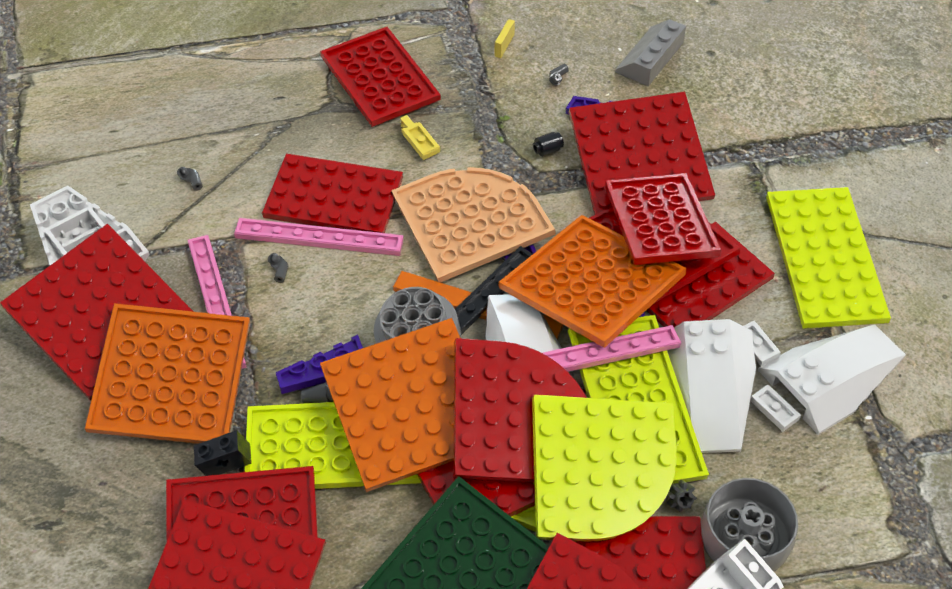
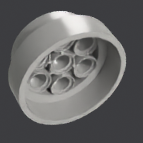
(412, 310)

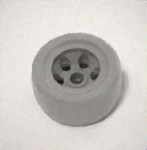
(760, 510)

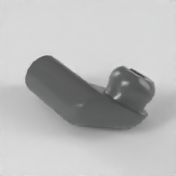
(555, 74)
(190, 175)
(279, 265)

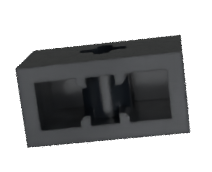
(222, 454)

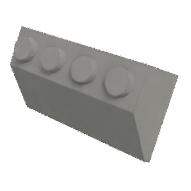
(652, 52)

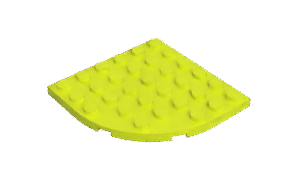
(600, 464)

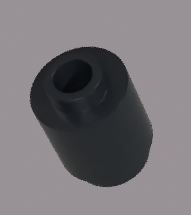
(548, 143)

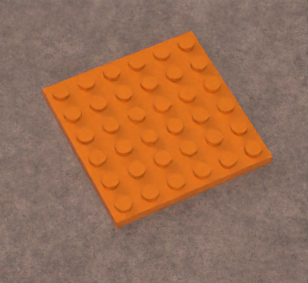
(590, 281)
(168, 374)
(397, 403)

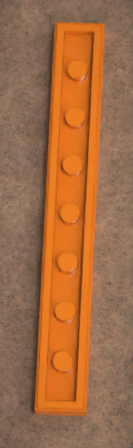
(453, 295)

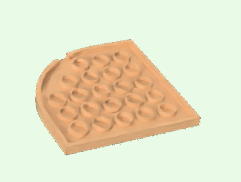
(470, 218)

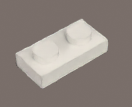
(764, 348)
(775, 408)

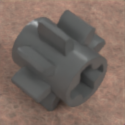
(681, 495)

